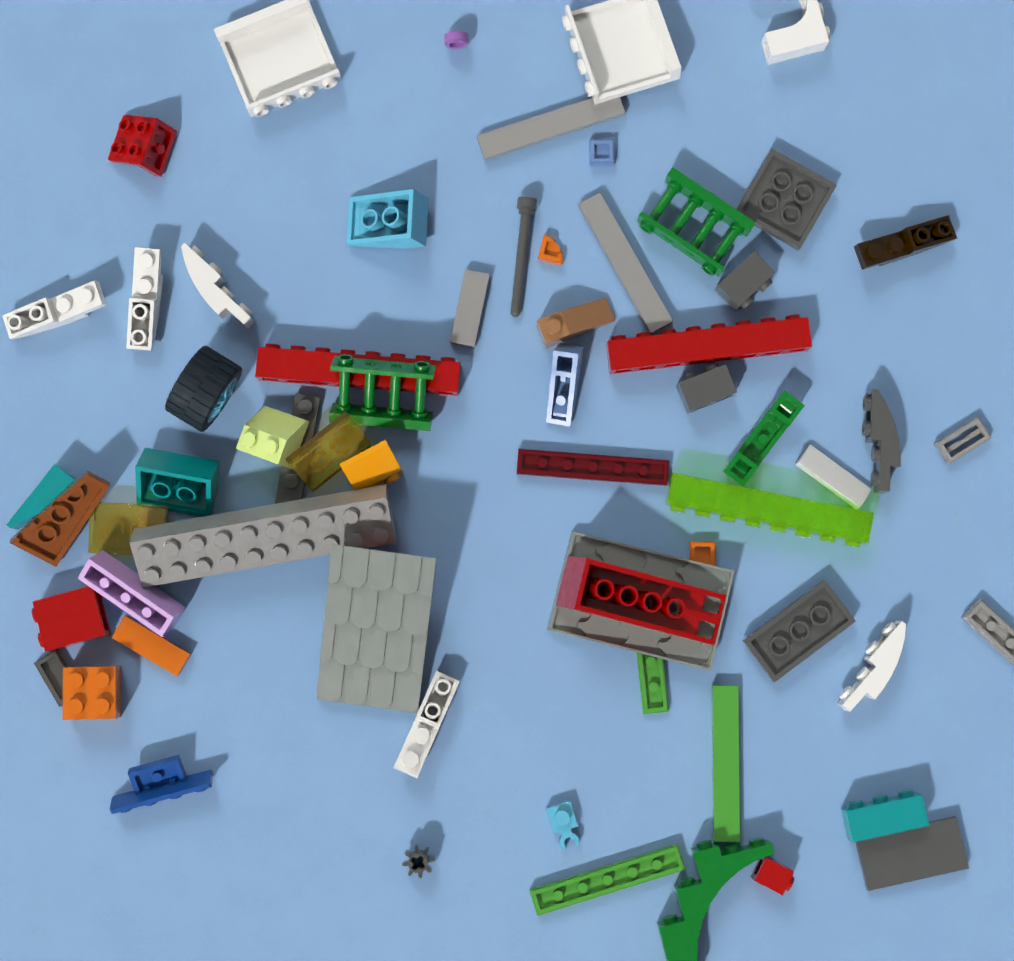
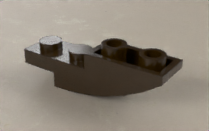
(905, 243)

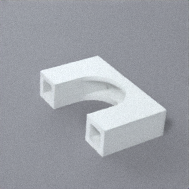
(800, 39)

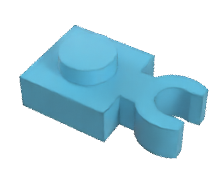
(562, 820)

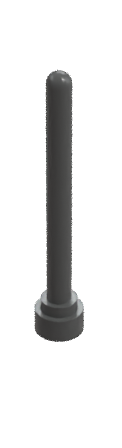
(526, 208)

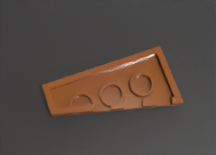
(60, 522)

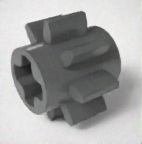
(420, 868)

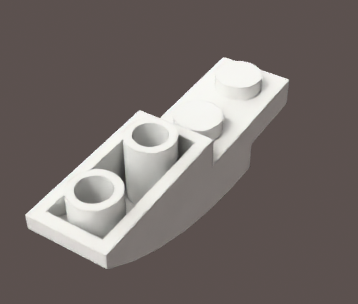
(208, 283)
(145, 299)
(54, 312)
(883, 659)
(426, 724)

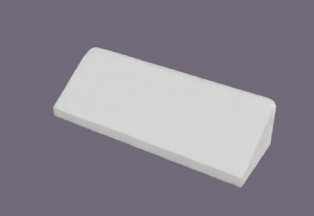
(833, 477)

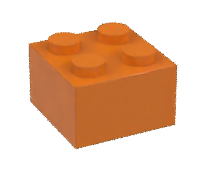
(91, 692)

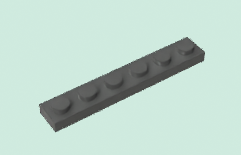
(290, 484)

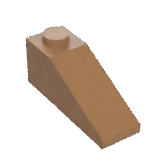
(574, 322)

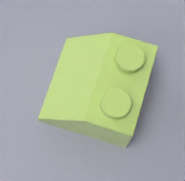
(272, 435)

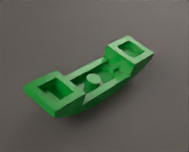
(763, 438)

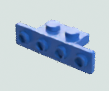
(159, 782)

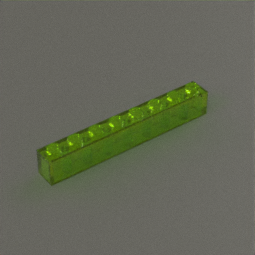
(768, 509)

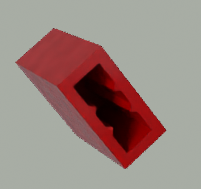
(70, 618)

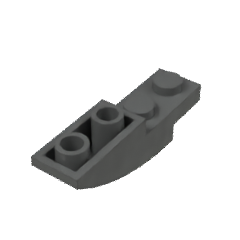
(882, 431)

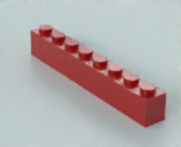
(708, 345)
(313, 368)

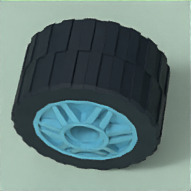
(203, 388)

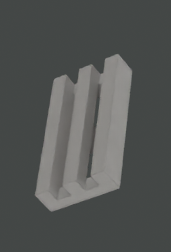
(945, 451)

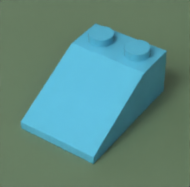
(388, 220)

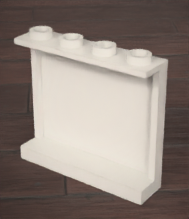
(621, 47)
(278, 55)

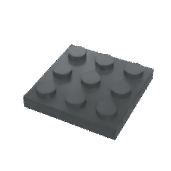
(786, 199)

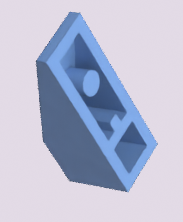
(564, 383)

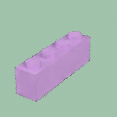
(125, 590)

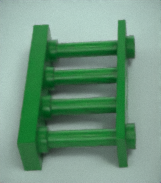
(697, 198)
(394, 415)

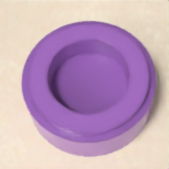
(456, 39)

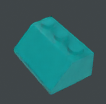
(177, 480)

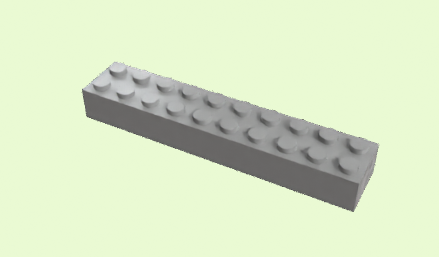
(262, 535)

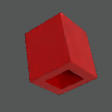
(773, 875)

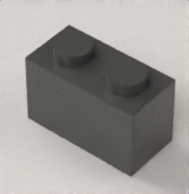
(745, 281)
(706, 388)

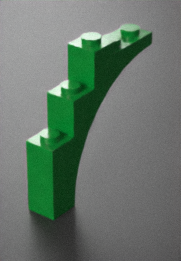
(694, 897)

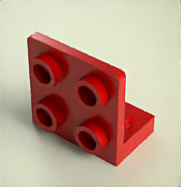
(143, 143)

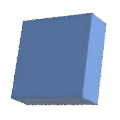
(601, 152)

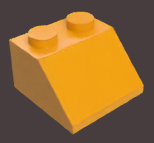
(372, 467)

